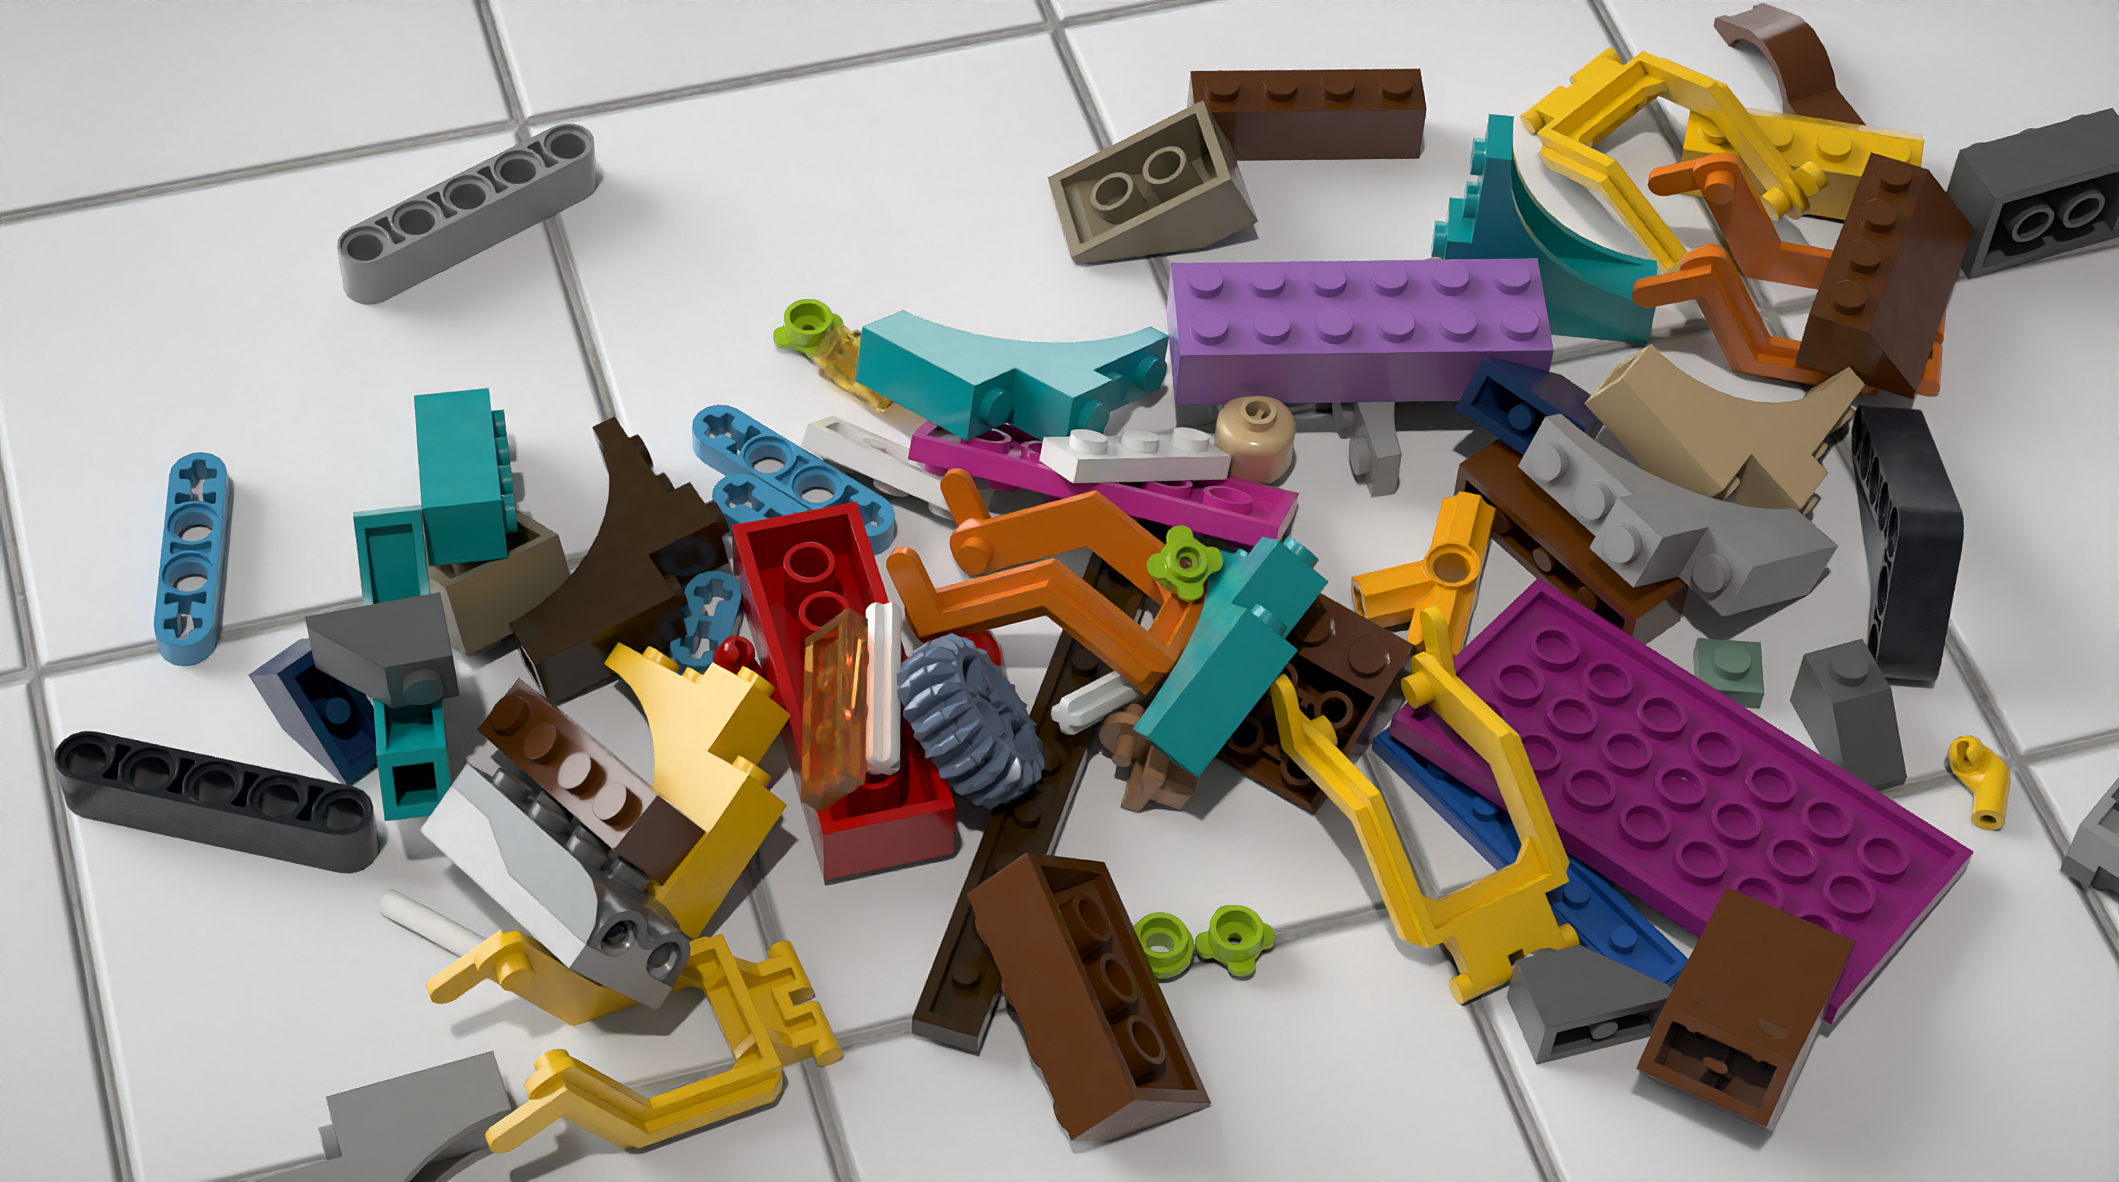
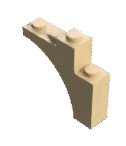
(1719, 441)

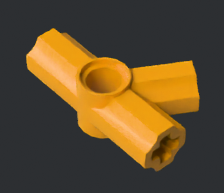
(1444, 578)

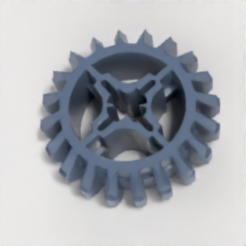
(970, 721)

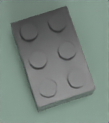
(2039, 192)

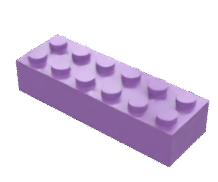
(1350, 328)

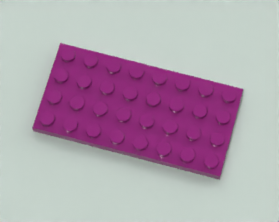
(1687, 787)

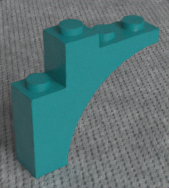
(1500, 218)
(985, 381)
(1232, 650)
(409, 738)

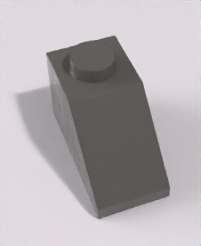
(388, 650)
(1851, 713)
(1581, 1002)

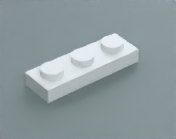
(1135, 456)
(887, 462)

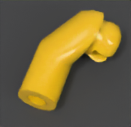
(1985, 777)

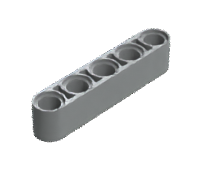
(467, 213)

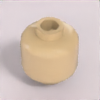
(1257, 436)

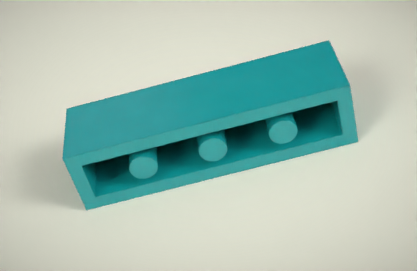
(464, 477)

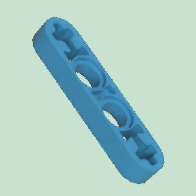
(800, 471)
(190, 557)

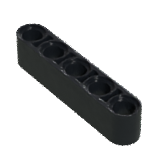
(177, 792)

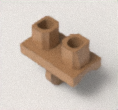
(1151, 772)

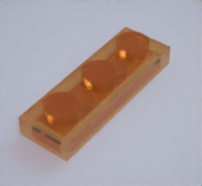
(834, 710)

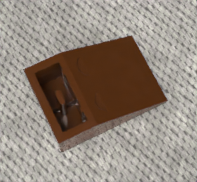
(1340, 671)
(1746, 1009)

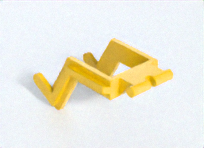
(1611, 93)
(1491, 915)
(747, 999)

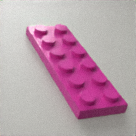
(1010, 461)

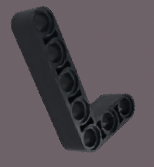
(1920, 539)

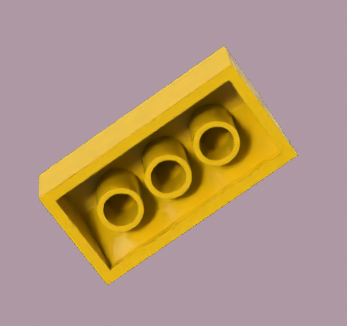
(1834, 146)

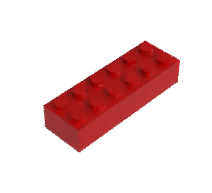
(793, 581)

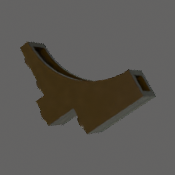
(630, 576)

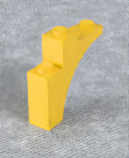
(706, 758)

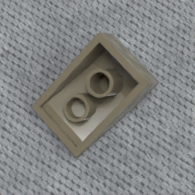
(1154, 192)
(489, 594)

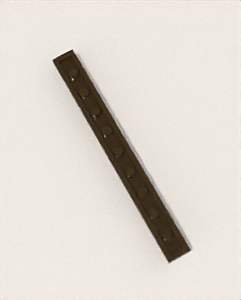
(964, 973)

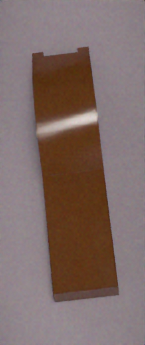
(1796, 59)

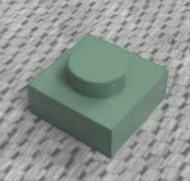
(1731, 669)

